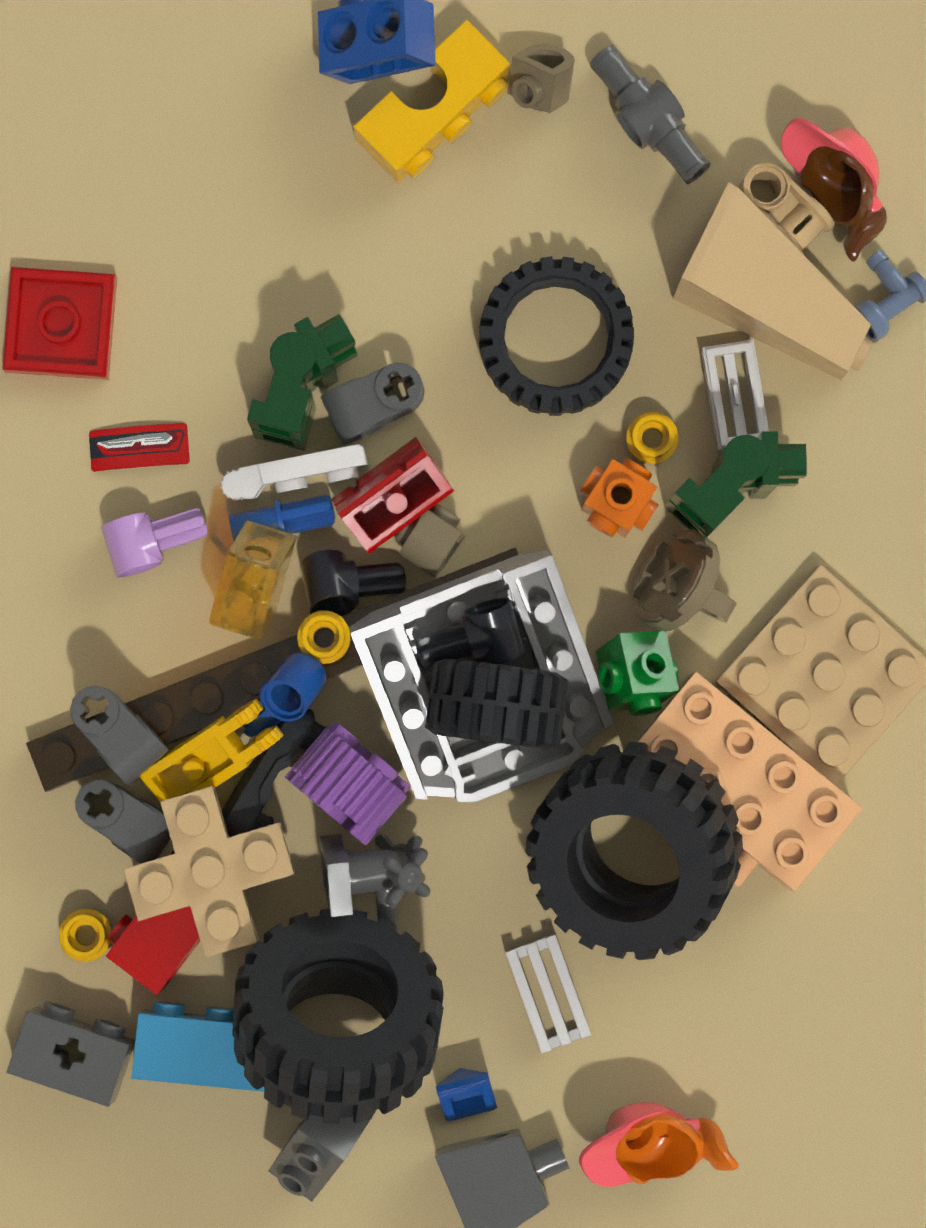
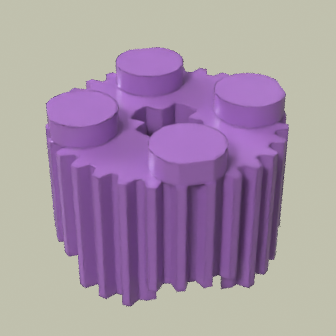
(349, 782)

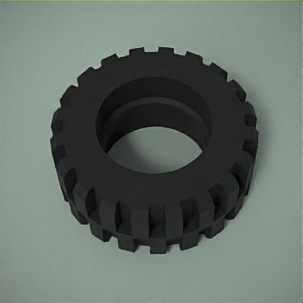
(596, 899)
(325, 1072)

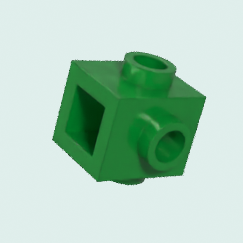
(637, 672)

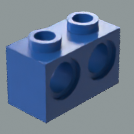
(375, 39)

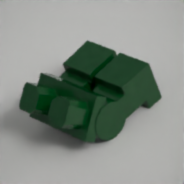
(299, 365)
(742, 466)

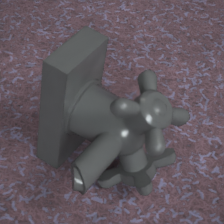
(382, 871)

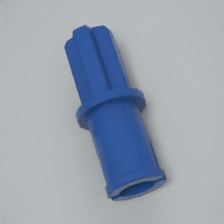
(289, 517)

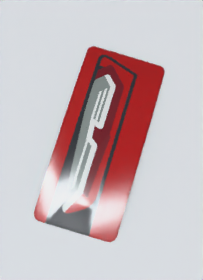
(139, 446)

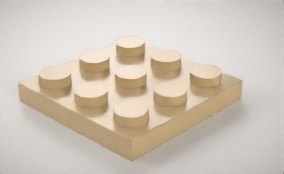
(826, 675)

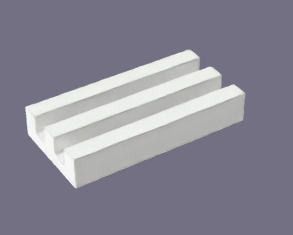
(714, 395)
(563, 1036)

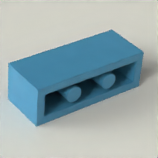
(187, 1047)

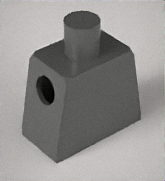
(498, 1179)

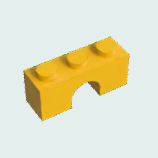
(404, 136)

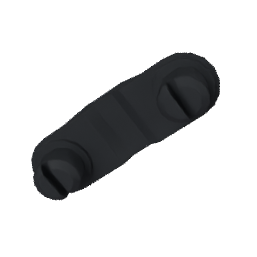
(244, 806)

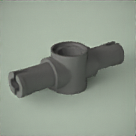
(650, 114)

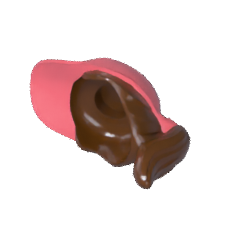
(841, 176)

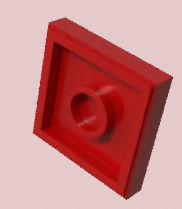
(59, 323)

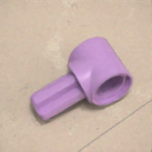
(139, 543)

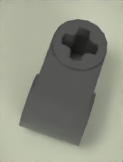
(362, 403)
(123, 739)
(133, 826)

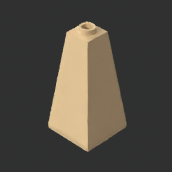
(769, 290)

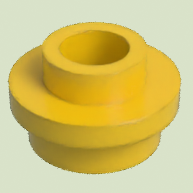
(659, 423)
(319, 620)
(69, 934)

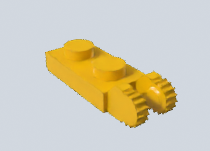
(209, 755)

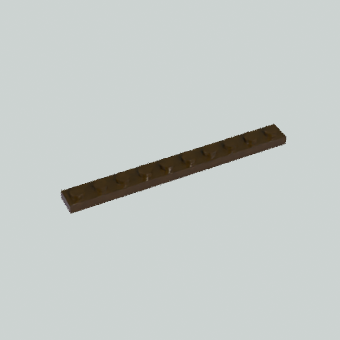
(205, 697)

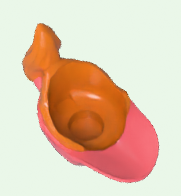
(653, 1143)

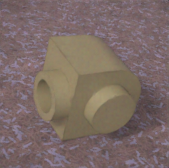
(541, 77)
(431, 540)

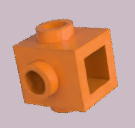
(619, 518)

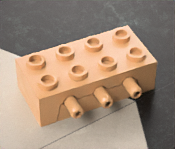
(782, 803)

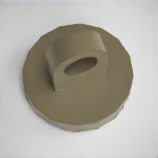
(680, 582)

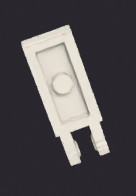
(292, 472)

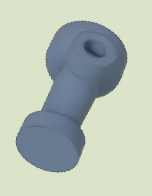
(902, 290)

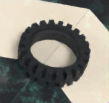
(568, 275)

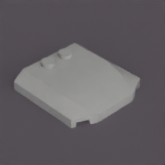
(402, 685)

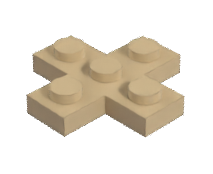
(209, 871)

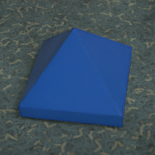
(465, 1094)

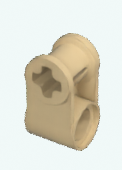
(789, 206)

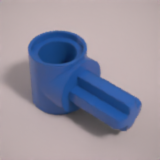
(288, 692)

